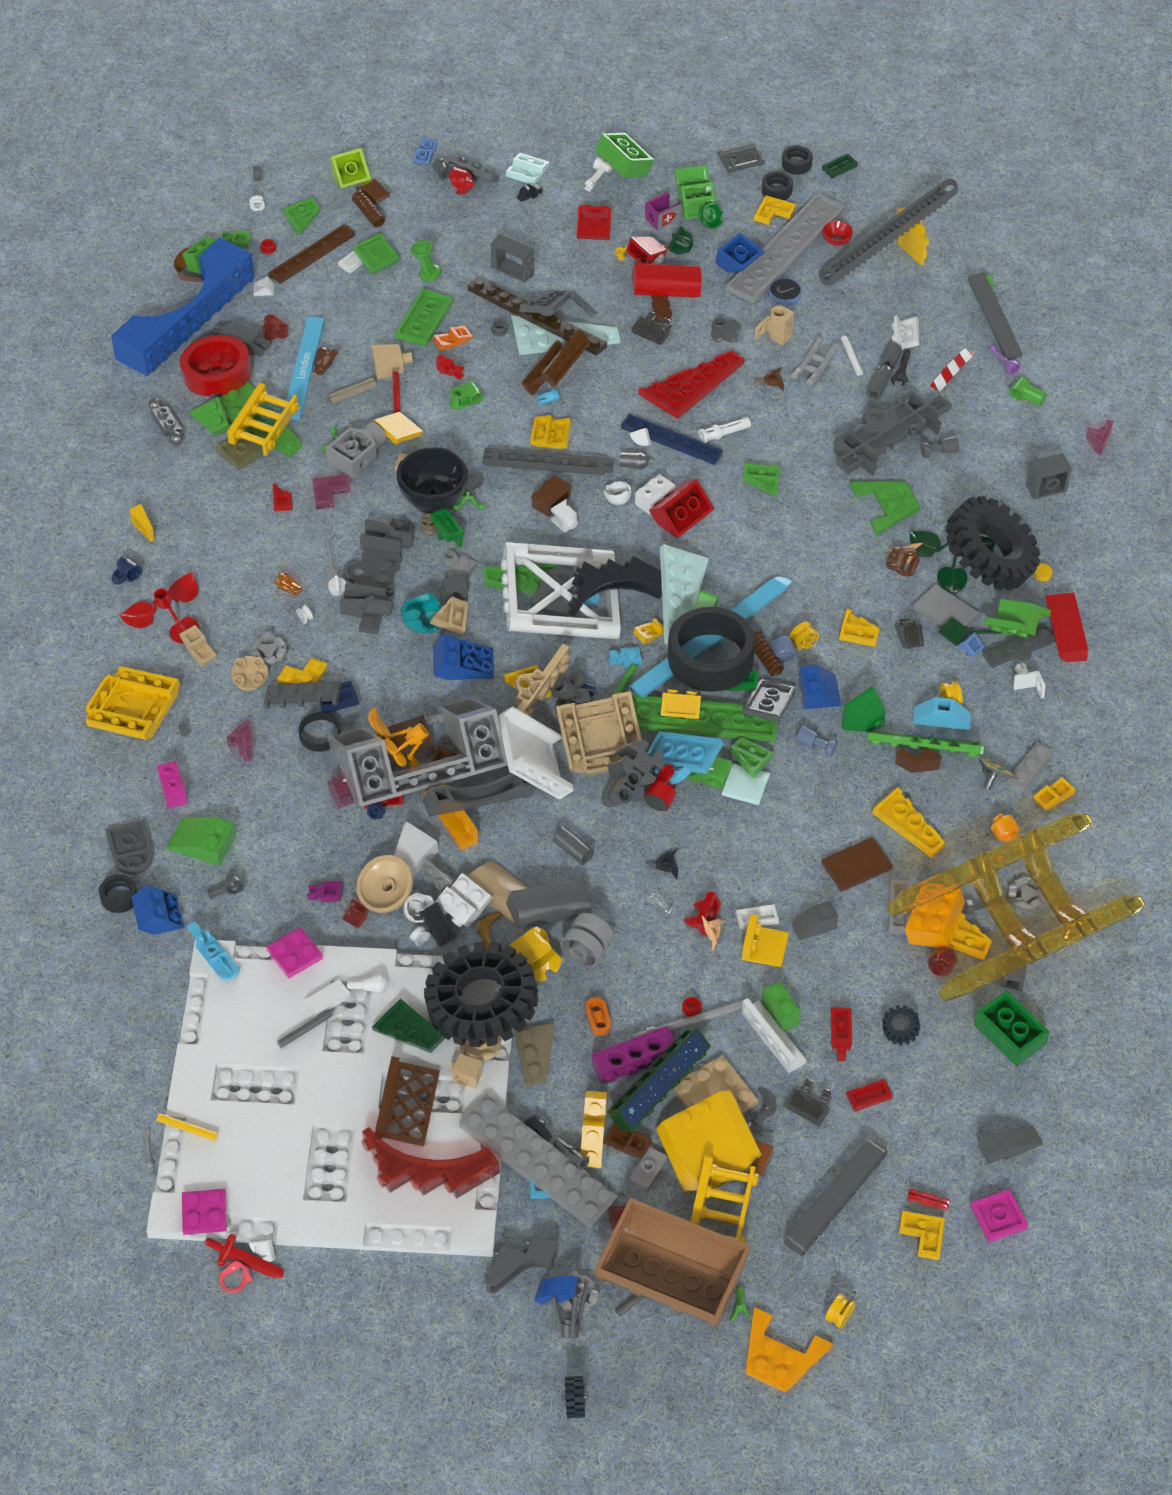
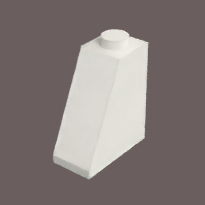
(415, 847)

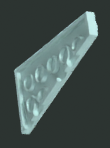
(534, 339)
(681, 583)

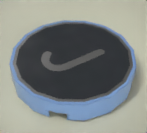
(785, 291)

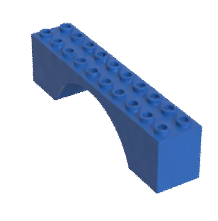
(150, 340)

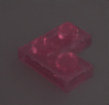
(325, 487)

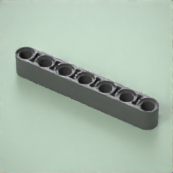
(835, 1196)

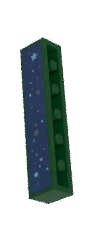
(659, 1079)

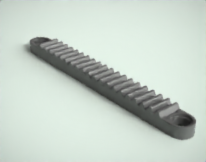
(888, 232)

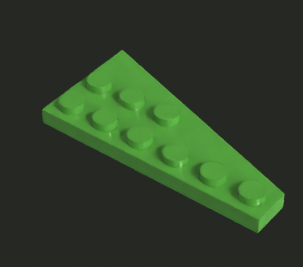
(233, 404)

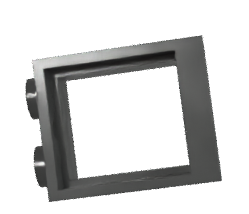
(503, 245)

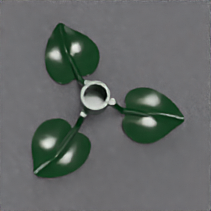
(949, 578)

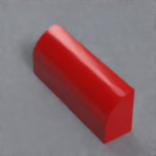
(666, 280)
(1067, 627)

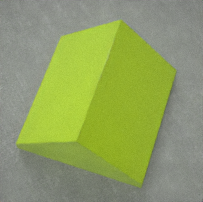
(349, 168)

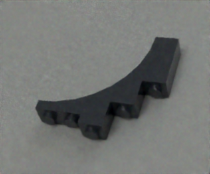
(633, 575)

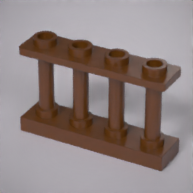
(556, 362)

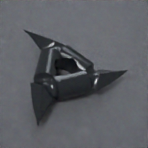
(668, 856)

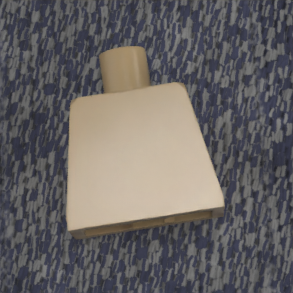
(389, 360)

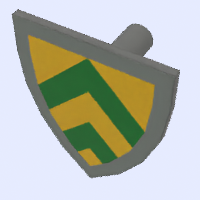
(992, 770)

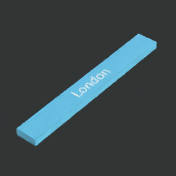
(305, 362)

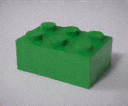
(1011, 1028)

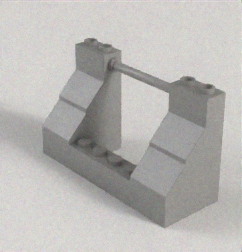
(367, 768)

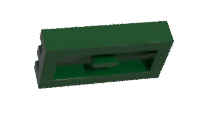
(841, 167)

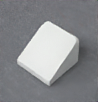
(263, 287)

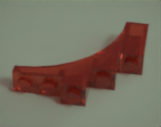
(456, 1174)

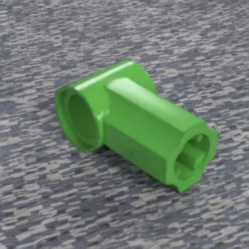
(1023, 390)

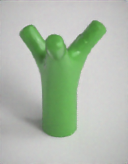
(740, 1304)

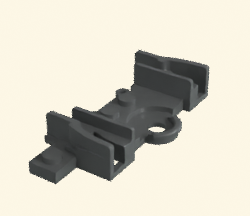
(896, 423)
(371, 590)

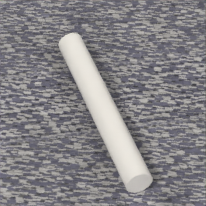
(851, 355)

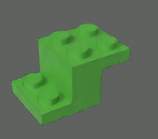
(693, 189)
(1017, 618)

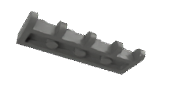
(302, 692)

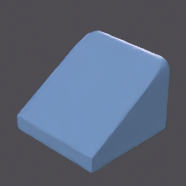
(971, 645)

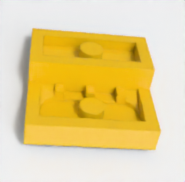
(550, 432)

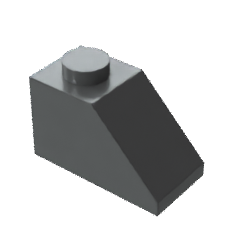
(816, 921)

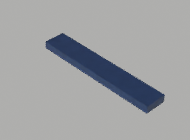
(673, 439)

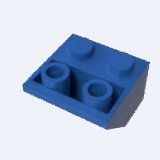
(157, 910)

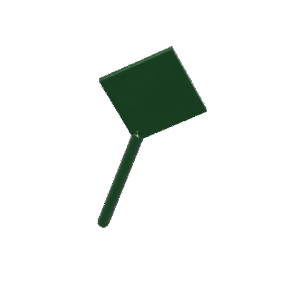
(956, 632)

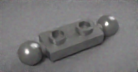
(166, 421)

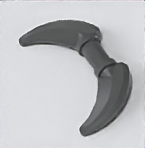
(768, 1109)

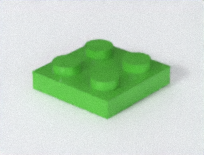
(376, 253)

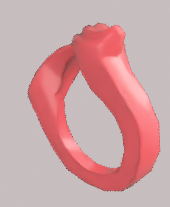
(232, 1267)

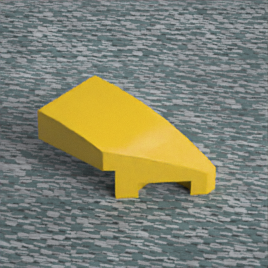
(649, 631)

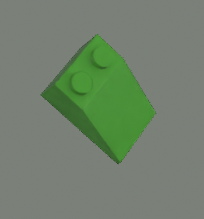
(203, 838)

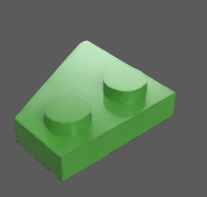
(212, 416)
(762, 476)
(751, 755)

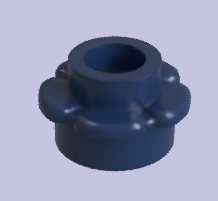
(372, 813)

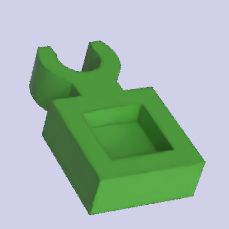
(238, 238)

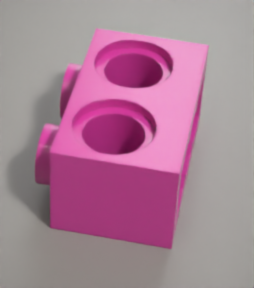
(172, 784)

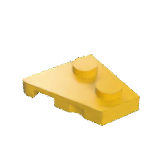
(858, 630)
(969, 939)

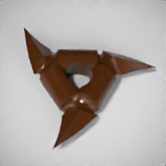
(773, 382)

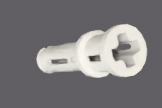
(716, 432)

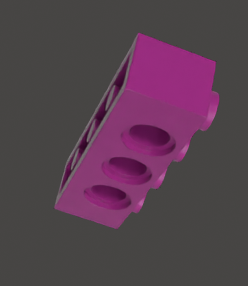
(623, 1052)

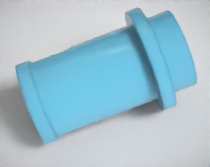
(549, 396)

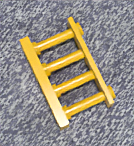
(253, 408)
(705, 1191)

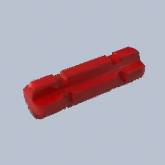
(928, 1199)

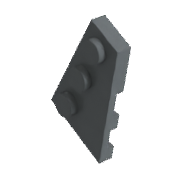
(462, 162)

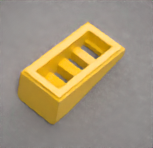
(141, 522)

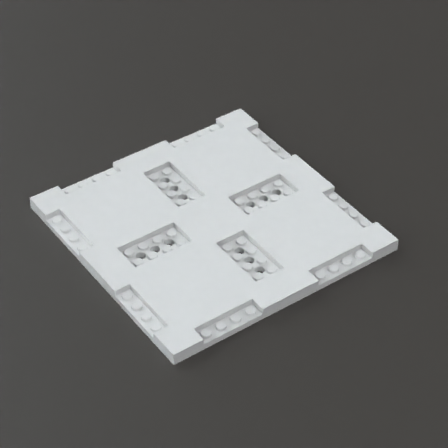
(276, 1145)

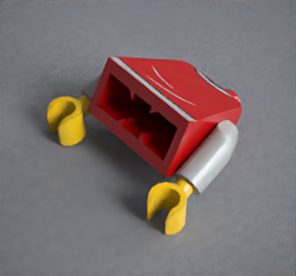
(643, 250)

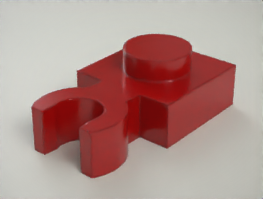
(447, 366)

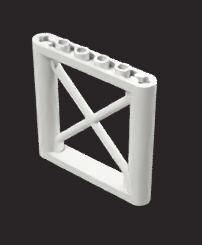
(528, 621)

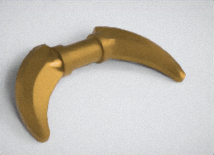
(484, 926)

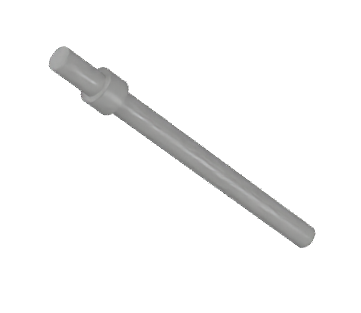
(695, 1019)

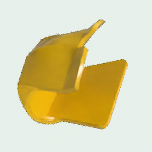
(539, 953)

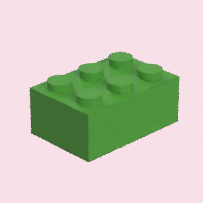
(624, 155)

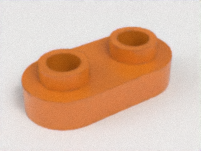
(598, 1017)

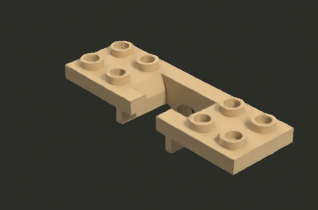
(541, 681)

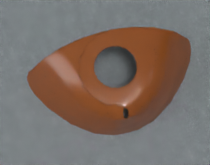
(179, 265)

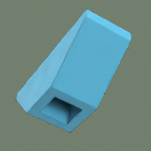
(942, 713)

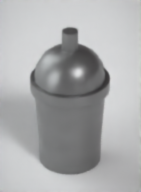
(634, 460)

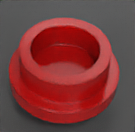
(268, 246)
(691, 1006)

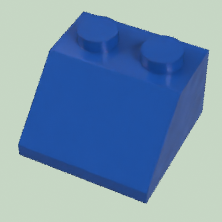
(737, 254)
(818, 687)

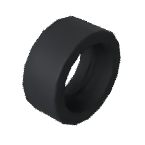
(797, 168)
(777, 178)
(115, 881)

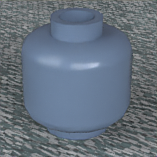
(783, 648)

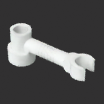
(601, 167)

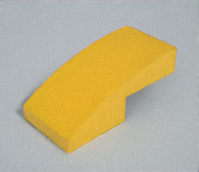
(1055, 794)

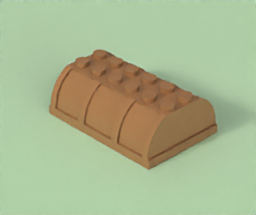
(673, 1262)

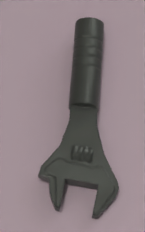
(901, 373)

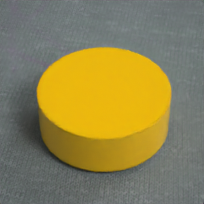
(1043, 572)

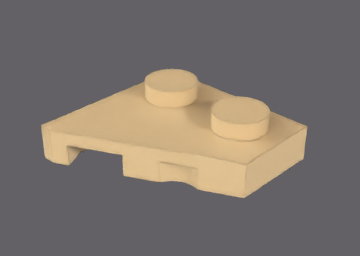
(452, 616)

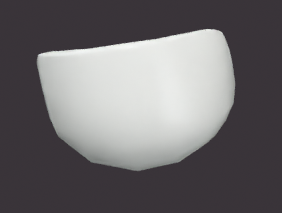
(618, 493)
(415, 904)

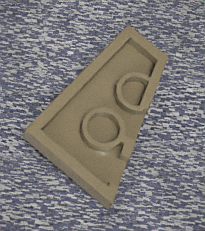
(534, 1052)

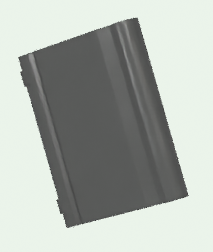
(741, 157)

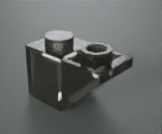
(909, 633)

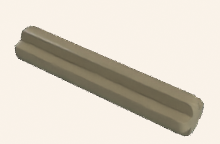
(352, 390)

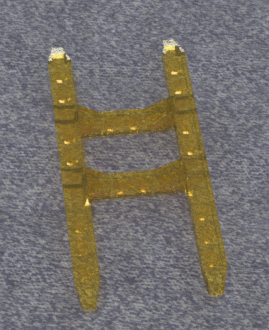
(1024, 946)

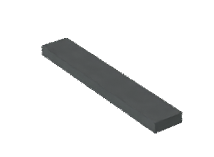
(995, 316)

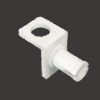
(1028, 679)

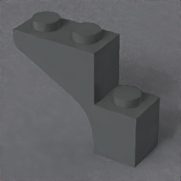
(510, 1262)

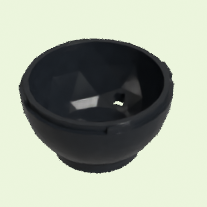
(429, 476)

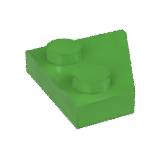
(301, 214)

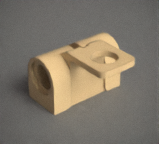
(778, 325)

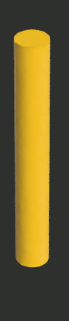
(187, 1127)

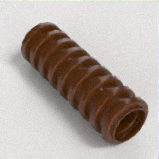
(368, 208)
(766, 656)

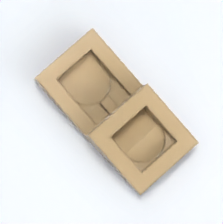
(197, 646)

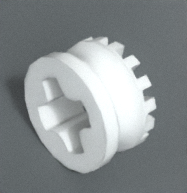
(257, 199)
(304, 614)
(420, 935)

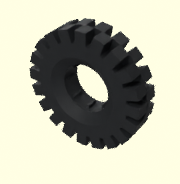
(1018, 548)
(487, 1020)

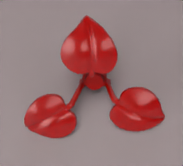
(140, 613)

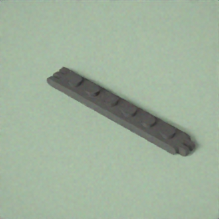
(547, 461)

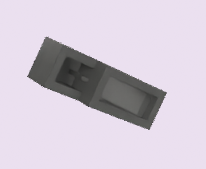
(1009, 1143)

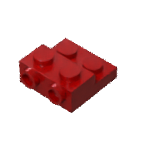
(594, 222)

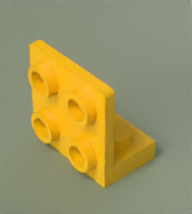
(681, 705)
(764, 944)

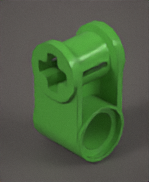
(466, 394)

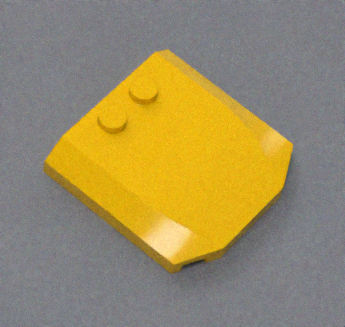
(132, 702)
(712, 1130)

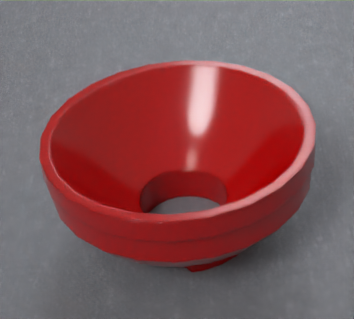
(837, 229)

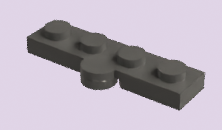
(1018, 647)

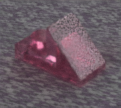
(1099, 438)
(241, 738)

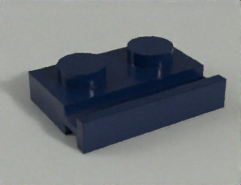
(347, 699)

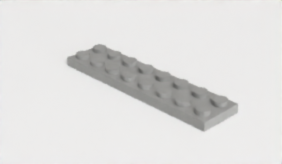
(538, 1161)

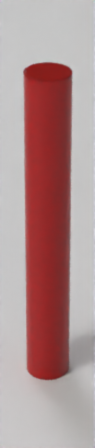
(396, 392)

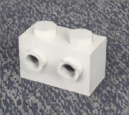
(653, 492)

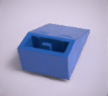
(462, 659)

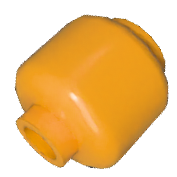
(1005, 828)

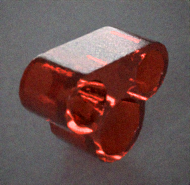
(274, 328)

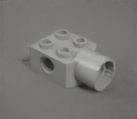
(355, 449)

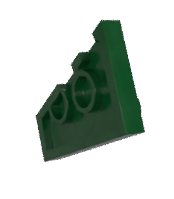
(409, 1027)

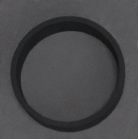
(314, 717)

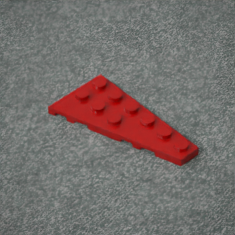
(689, 386)

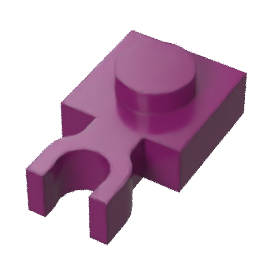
(329, 891)

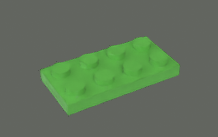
(424, 317)

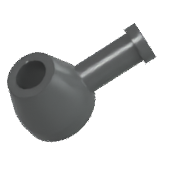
(232, 880)

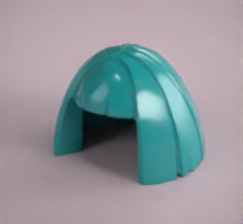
(418, 613)

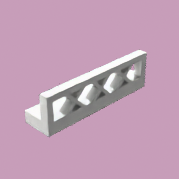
(772, 1035)

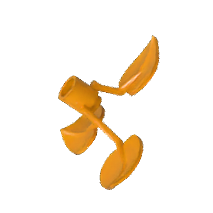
(414, 736)

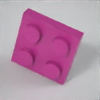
(294, 952)
(204, 1211)
(999, 1216)

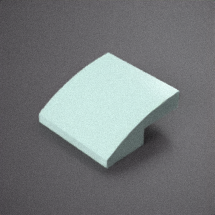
(527, 168)
(744, 787)

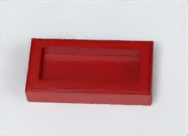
(869, 1095)

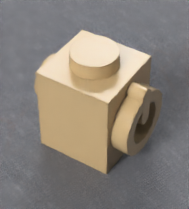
(467, 1070)

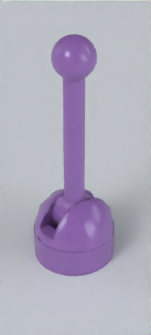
(1011, 366)

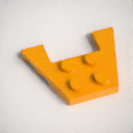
(776, 1362)

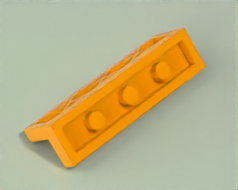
(459, 827)

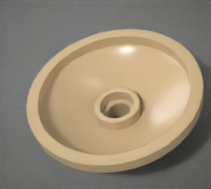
(376, 880)

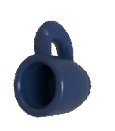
(128, 569)

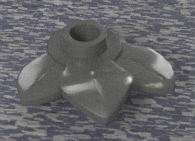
(724, 330)

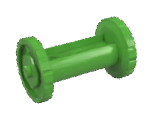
(422, 250)

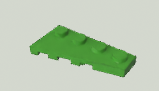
(525, 579)

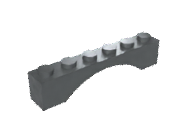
(451, 799)

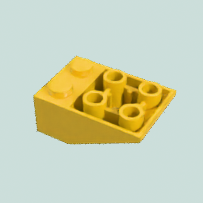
(914, 241)

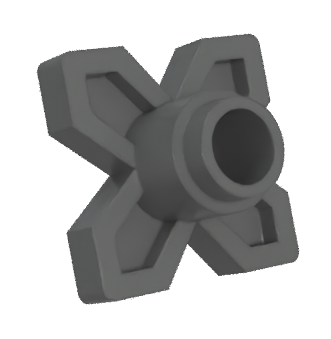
(570, 690)

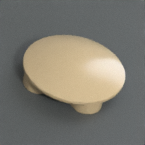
(249, 672)

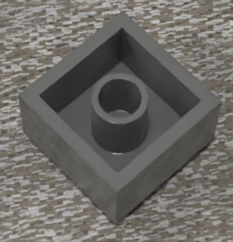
(1048, 476)

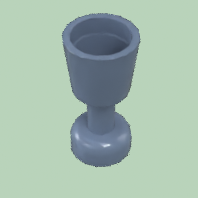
(810, 738)

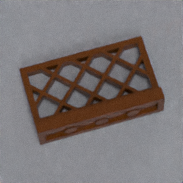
(390, 1094)

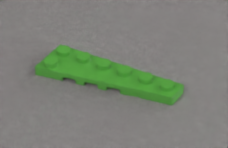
(971, 748)

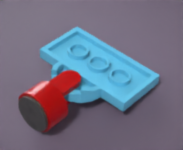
(681, 757)

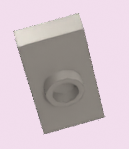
(648, 1169)

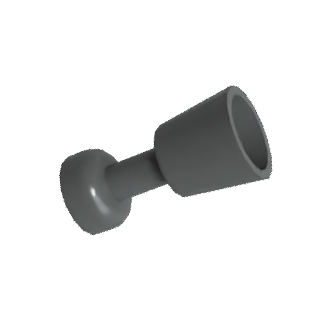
(946, 445)

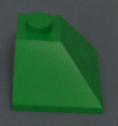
(864, 712)

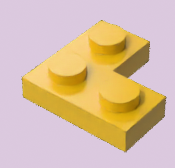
(773, 206)
(311, 673)
(928, 1229)

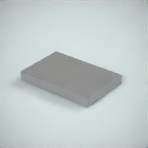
(940, 606)

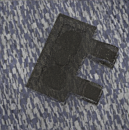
(650, 330)
(807, 1107)

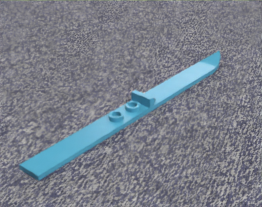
(700, 644)

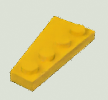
(904, 819)

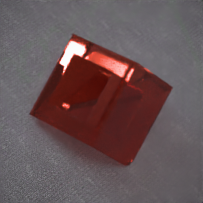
(355, 913)

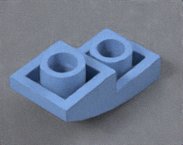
(425, 151)

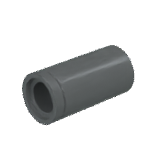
(573, 845)

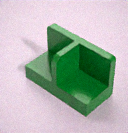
(447, 527)

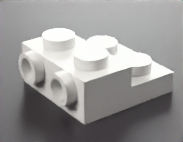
(463, 901)

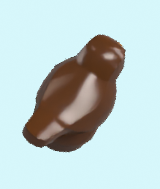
(324, 359)

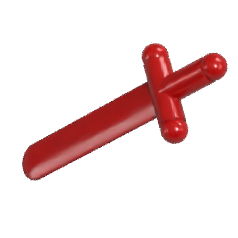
(229, 1251)

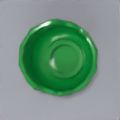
(710, 215)

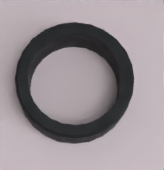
(711, 622)

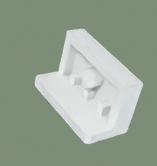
(906, 332)

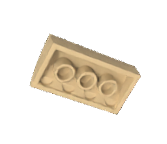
(498, 884)

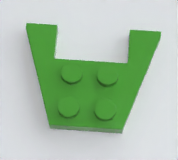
(894, 498)

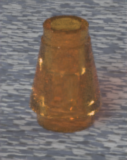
(287, 584)

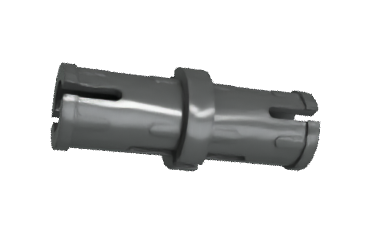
(571, 1152)

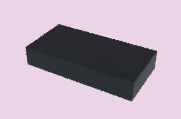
(438, 924)

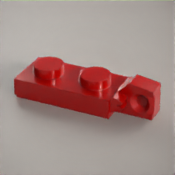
(841, 1031)

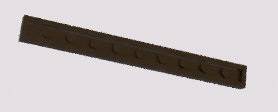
(549, 323)

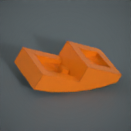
(455, 337)

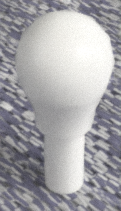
(374, 984)

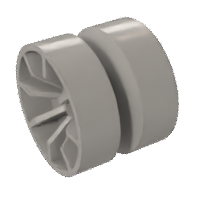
(587, 939)

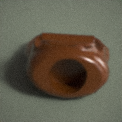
(898, 559)

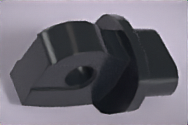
(529, 191)
(538, 1126)

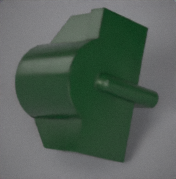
(681, 242)

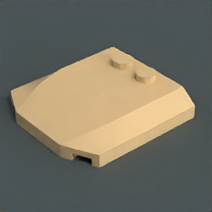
(596, 731)

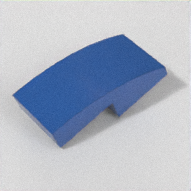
(561, 1287)

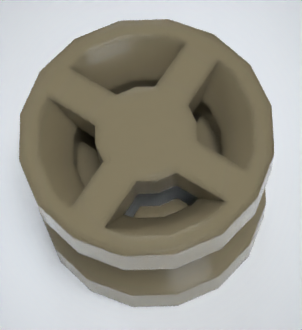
(425, 526)

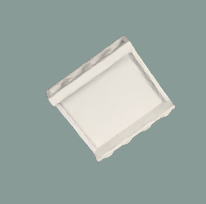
(532, 752)

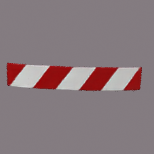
(951, 369)

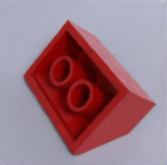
(682, 508)

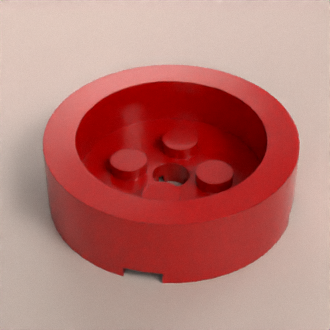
(216, 354)

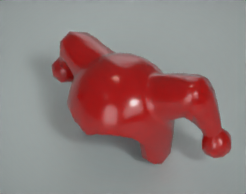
(461, 180)

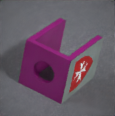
(662, 212)

